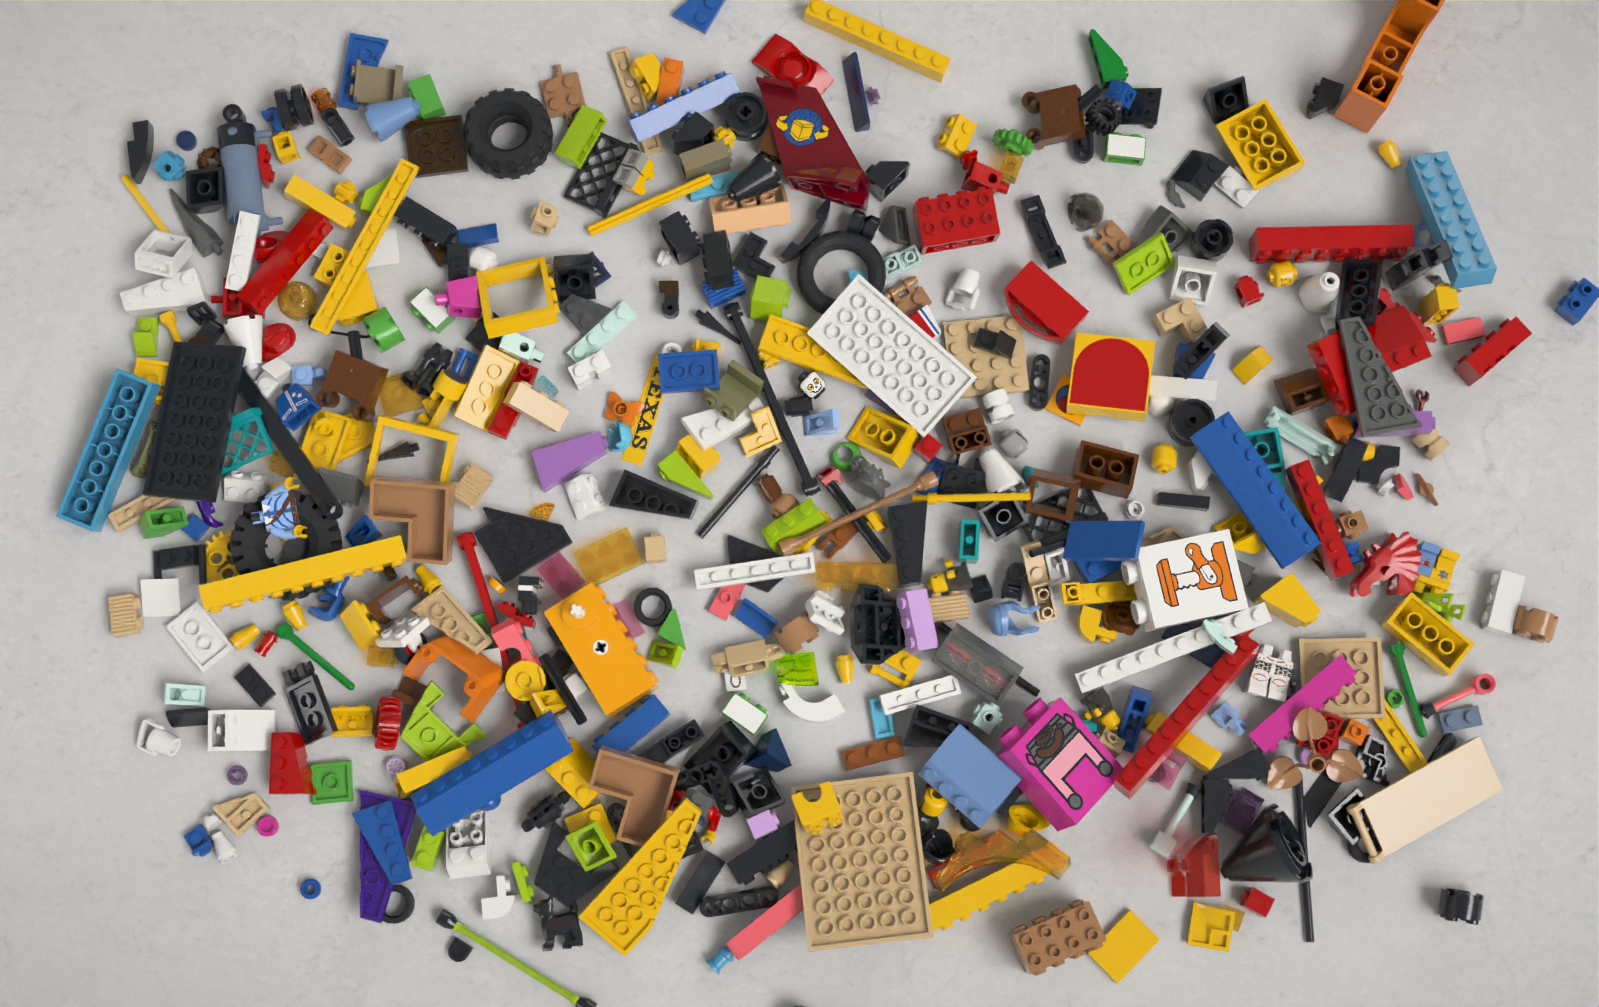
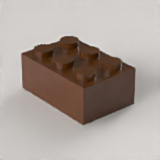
(1105, 469)

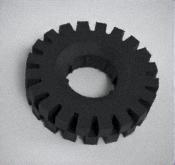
(249, 539)

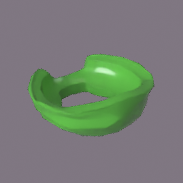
(840, 465)

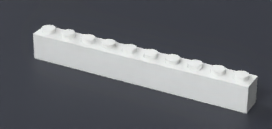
(1169, 649)

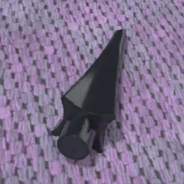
(710, 322)
(402, 451)

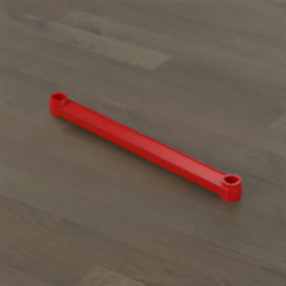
(467, 542)

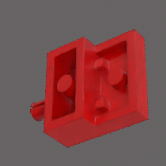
(231, 305)

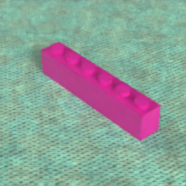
(1313, 694)

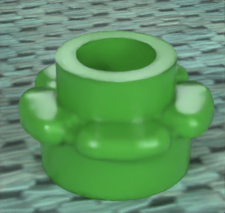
(1399, 698)

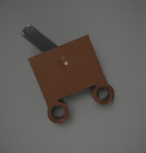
(1060, 113)
(353, 378)

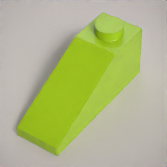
(680, 474)

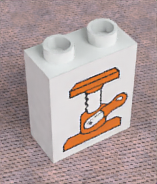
(1185, 581)

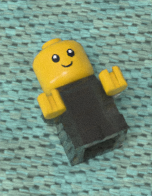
(954, 578)
(1101, 707)

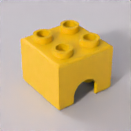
(819, 813)

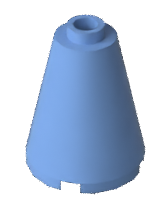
(391, 115)

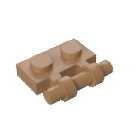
(1116, 241)
(913, 301)

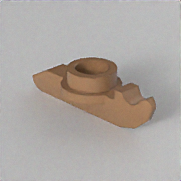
(1426, 489)

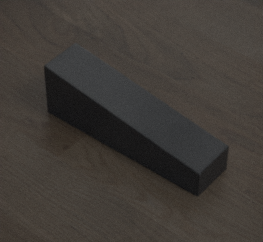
(1183, 501)

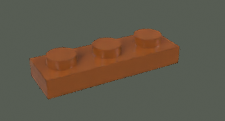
(873, 753)

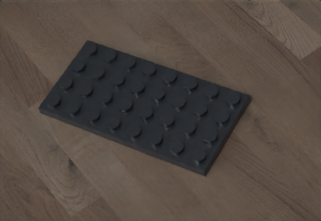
(194, 421)

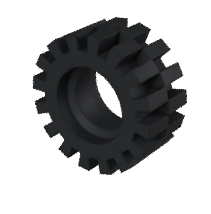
(1108, 110)

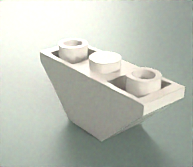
(1199, 472)

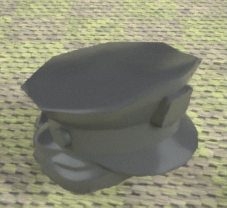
(869, 479)

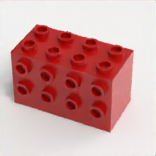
(956, 220)

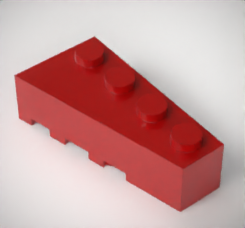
(1491, 352)

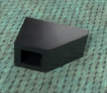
(1325, 98)

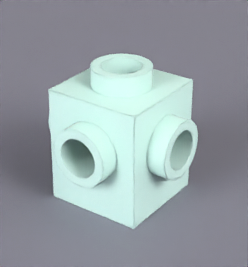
(992, 721)

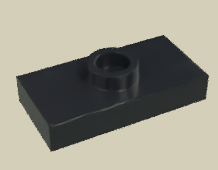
(457, 261)

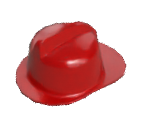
(267, 244)
(276, 340)

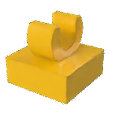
(876, 521)

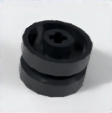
(294, 107)
(746, 116)
(1188, 410)

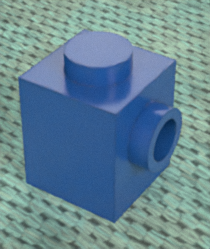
(1120, 93)

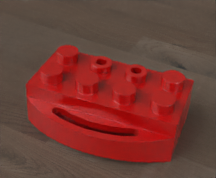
(1043, 304)

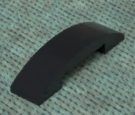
(1041, 232)
(793, 250)

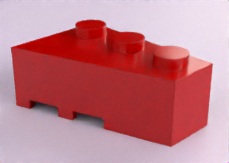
(289, 766)

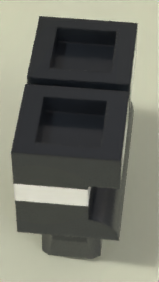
(528, 593)

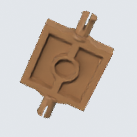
(563, 95)

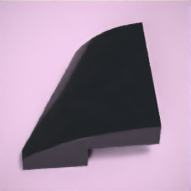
(1373, 760)

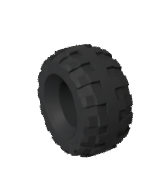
(503, 108)

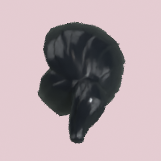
(937, 846)

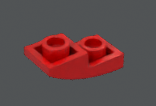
(266, 172)
(509, 610)
(1326, 743)

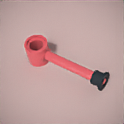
(1431, 708)

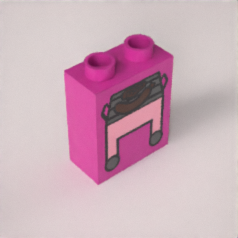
(1059, 762)

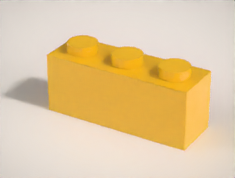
(1438, 304)

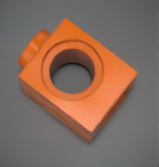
(1337, 428)
(1353, 732)

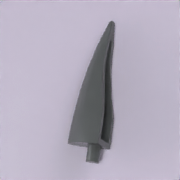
(201, 234)

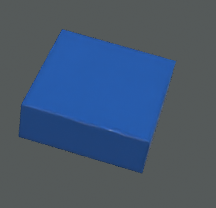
(196, 528)

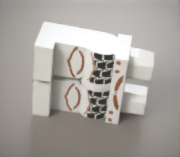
(1270, 675)

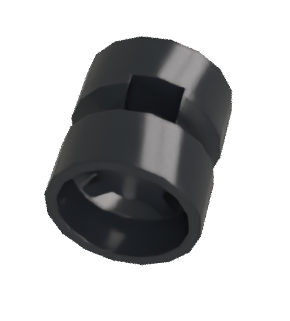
(863, 225)

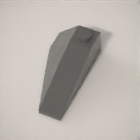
(1166, 222)

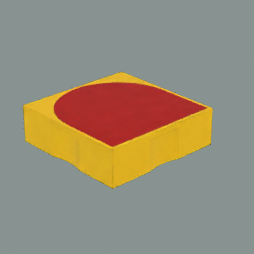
(1110, 377)

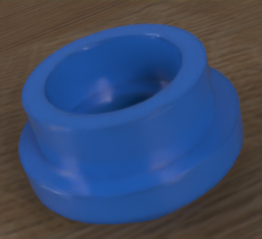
(304, 889)

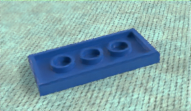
(1104, 540)

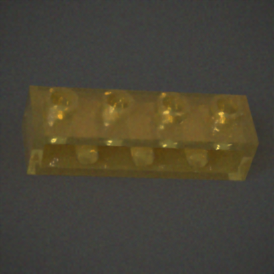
(851, 574)

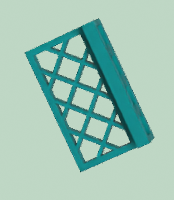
(245, 419)

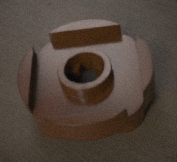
(1113, 621)

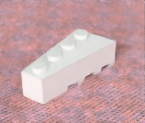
(166, 295)

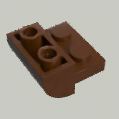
(966, 431)

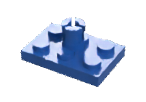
(688, 371)

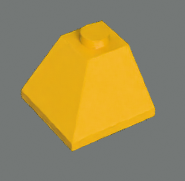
(1242, 534)

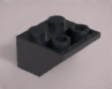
(693, 134)

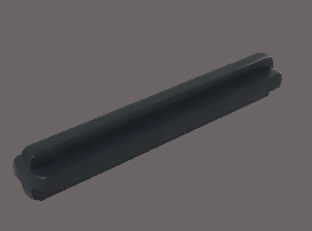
(562, 689)

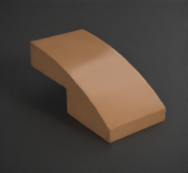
(329, 154)

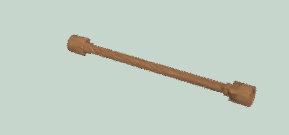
(924, 482)

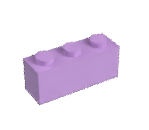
(917, 621)
(763, 824)

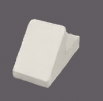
(273, 376)

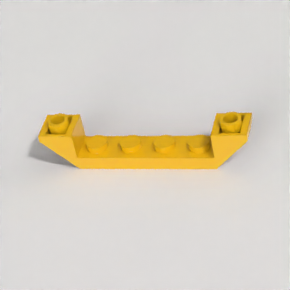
(1096, 593)

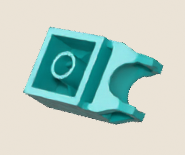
(1273, 456)

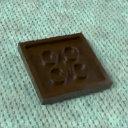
(437, 146)

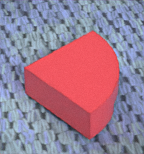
(1403, 487)

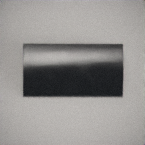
(1359, 290)

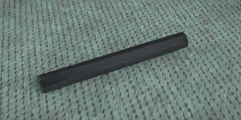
(859, 522)

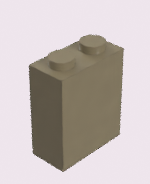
(709, 158)

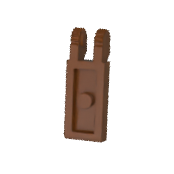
(840, 537)

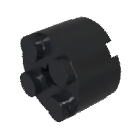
(1216, 230)
(1461, 905)

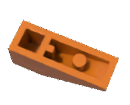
(670, 79)

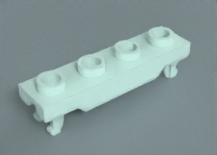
(1302, 435)

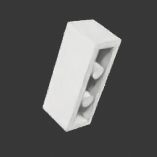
(1502, 602)

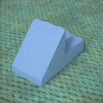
(822, 423)

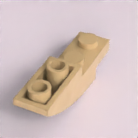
(1038, 583)

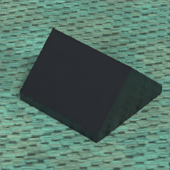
(1226, 99)
(1002, 517)
(1343, 822)

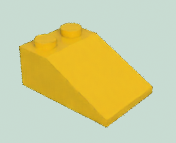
(884, 437)

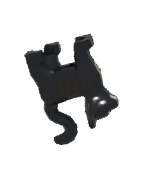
(563, 924)

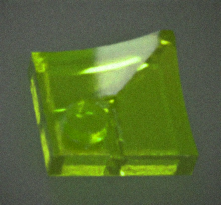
(797, 670)

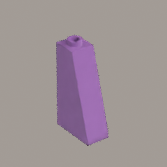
(1425, 417)
(567, 458)

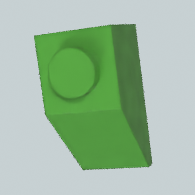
(162, 522)

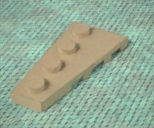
(452, 620)

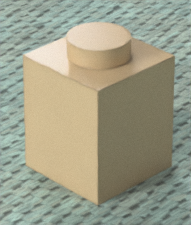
(655, 548)

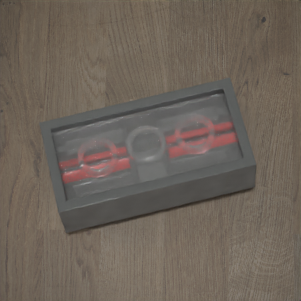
(977, 664)

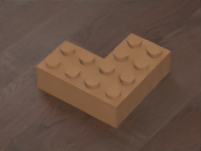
(426, 508)
(641, 782)

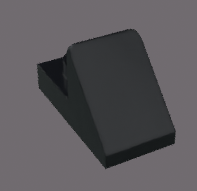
(995, 343)

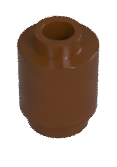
(769, 488)

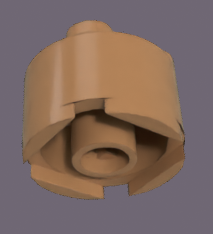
(1535, 623)
(796, 633)

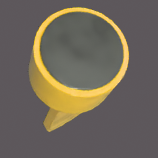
(451, 387)

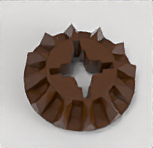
(209, 153)

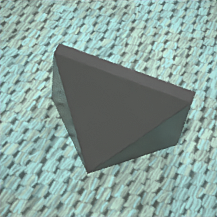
(896, 225)

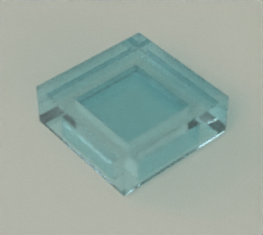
(548, 386)

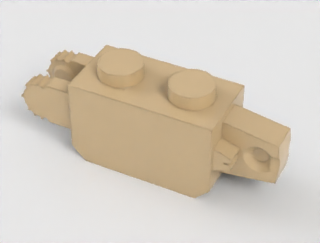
(746, 658)

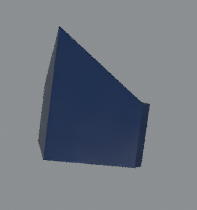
(770, 753)

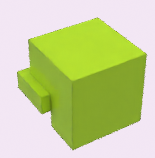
(768, 298)

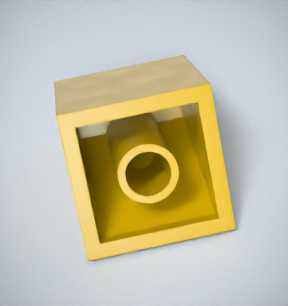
(1289, 602)

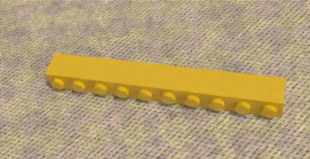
(302, 573)

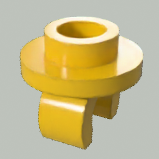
(323, 425)

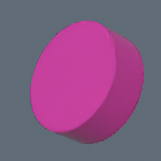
(267, 826)

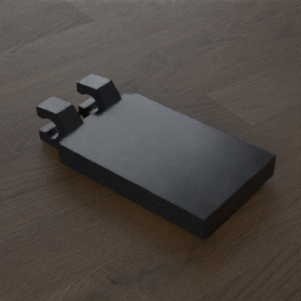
(309, 703)

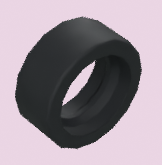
(652, 592)
(410, 903)

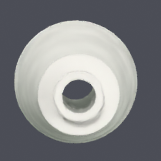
(1320, 292)
(247, 333)
(999, 474)

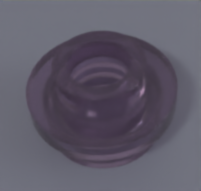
(873, 95)
(231, 775)

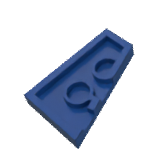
(699, 13)

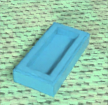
(882, 724)

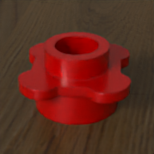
(968, 158)

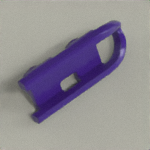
(206, 510)

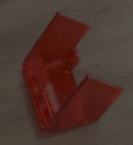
(1196, 867)

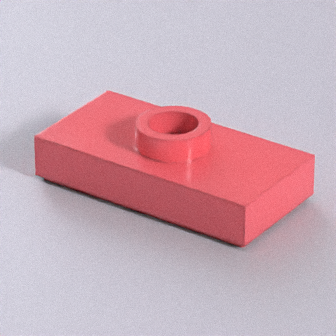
(726, 600)

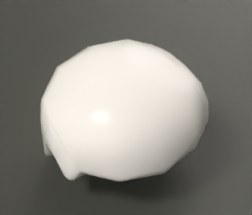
(1160, 406)

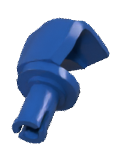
(335, 599)

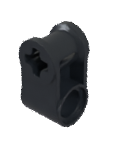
(1013, 583)

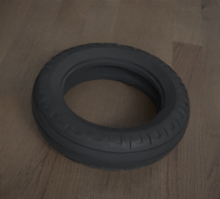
(830, 242)

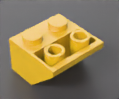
(361, 625)

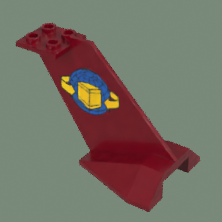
(812, 146)

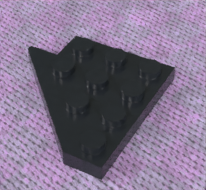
(519, 542)

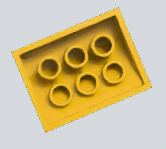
(1260, 145)

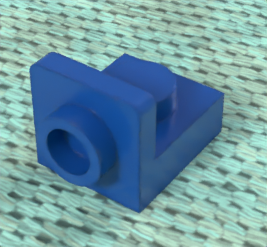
(272, 115)
(199, 841)

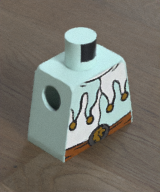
(514, 342)

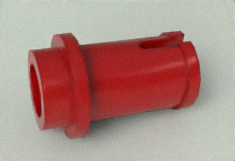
(266, 643)

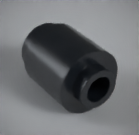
(798, 406)

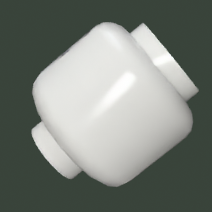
(482, 259)

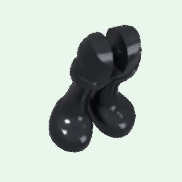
(430, 359)

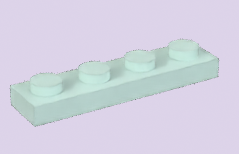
(602, 333)

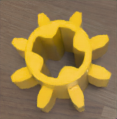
(725, 134)
(345, 192)

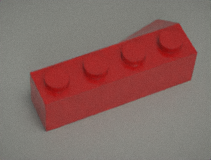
(1334, 373)

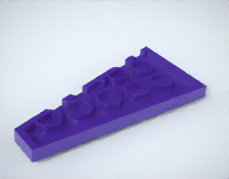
(374, 882)

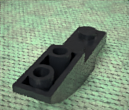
(1418, 263)
(674, 743)

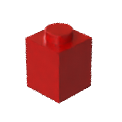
(927, 448)
(1256, 901)

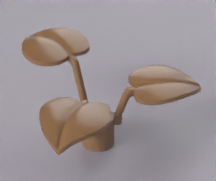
(1340, 768)

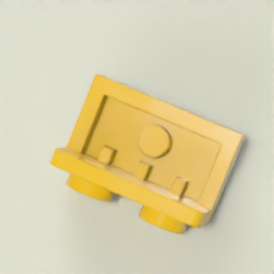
(956, 135)
(353, 721)

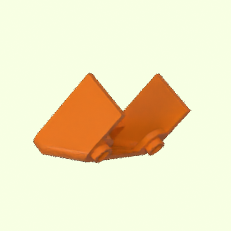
(483, 678)

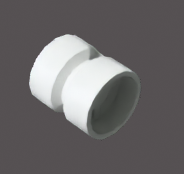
(998, 407)

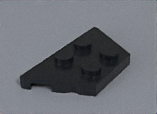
(743, 551)

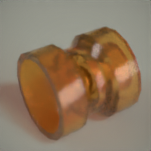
(322, 99)

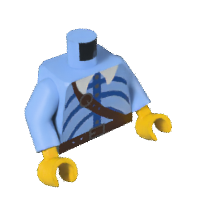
(281, 512)

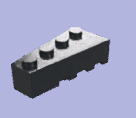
(650, 497)
(908, 534)

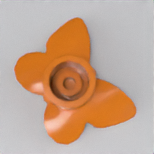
(622, 410)

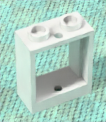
(154, 263)

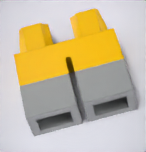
(634, 172)

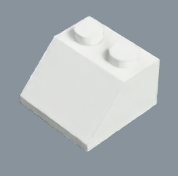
(1193, 279)

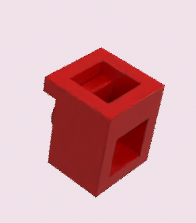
(1248, 291)

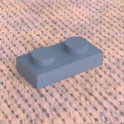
(1459, 719)

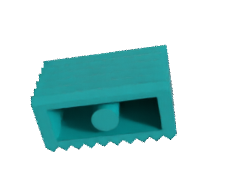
(968, 541)

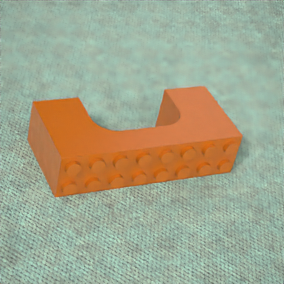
(1385, 61)

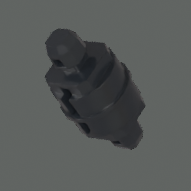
(542, 806)

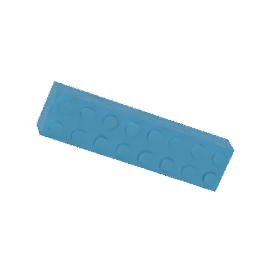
(1451, 218)
(108, 451)

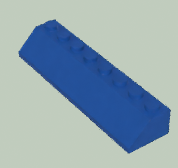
(1255, 490)
(491, 773)

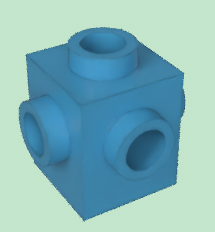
(170, 166)

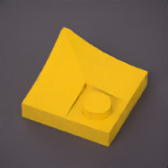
(595, 813)
(1210, 926)

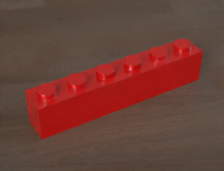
(284, 261)
(1319, 518)

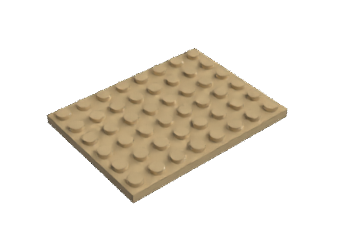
(868, 873)

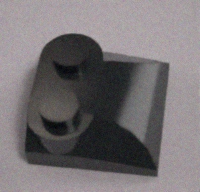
(757, 793)

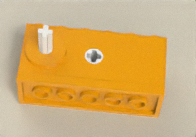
(584, 626)

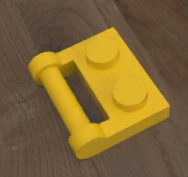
(901, 662)

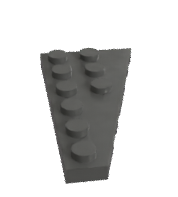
(1375, 390)

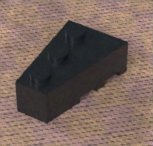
(931, 728)

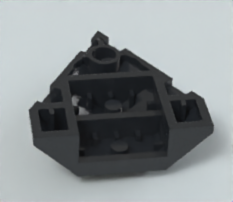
(875, 625)

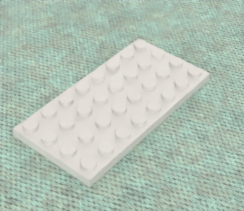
(891, 355)

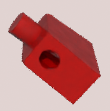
(984, 176)

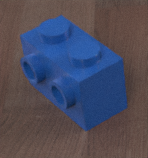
(1578, 301)

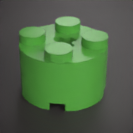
(383, 329)

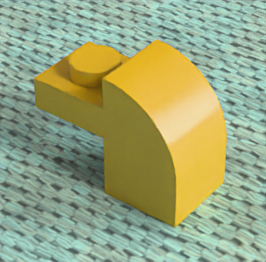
(1089, 628)

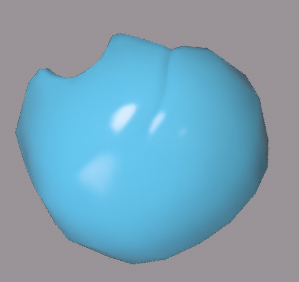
(619, 437)

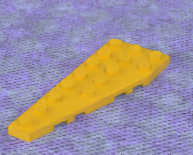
(633, 897)

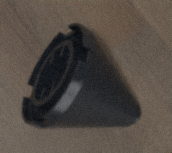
(1268, 852)

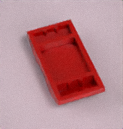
(784, 61)

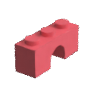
(509, 635)

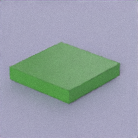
(332, 782)

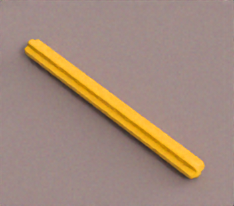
(650, 204)

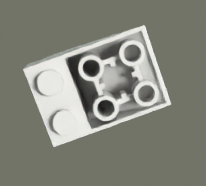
(240, 730)
(468, 846)

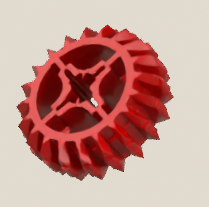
(387, 723)

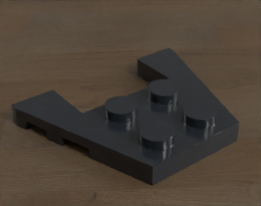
(562, 876)

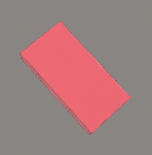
(1463, 331)

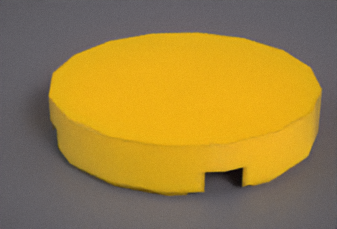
(524, 680)

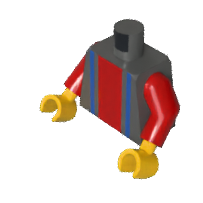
(709, 816)

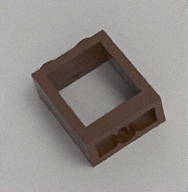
(1056, 479)

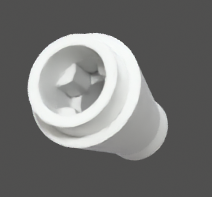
(224, 849)

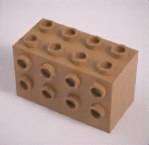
(1057, 937)

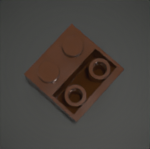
(1301, 392)

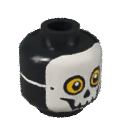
(811, 384)

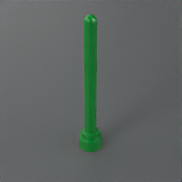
(285, 632)
(1397, 651)

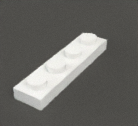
(242, 250)
(919, 694)

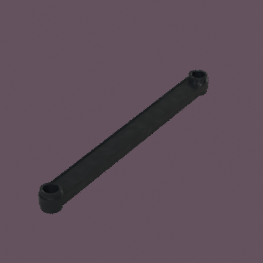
(290, 448)
(810, 484)

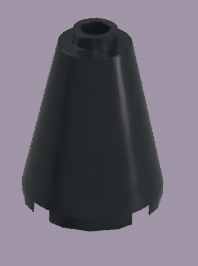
(754, 179)

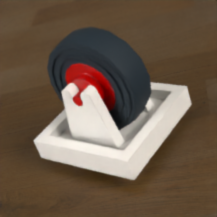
(405, 637)

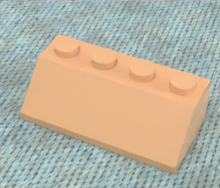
(752, 213)

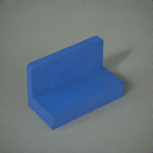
(755, 618)

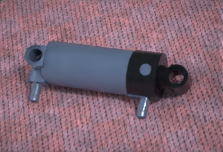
(239, 158)

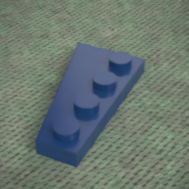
(367, 50)
(385, 839)

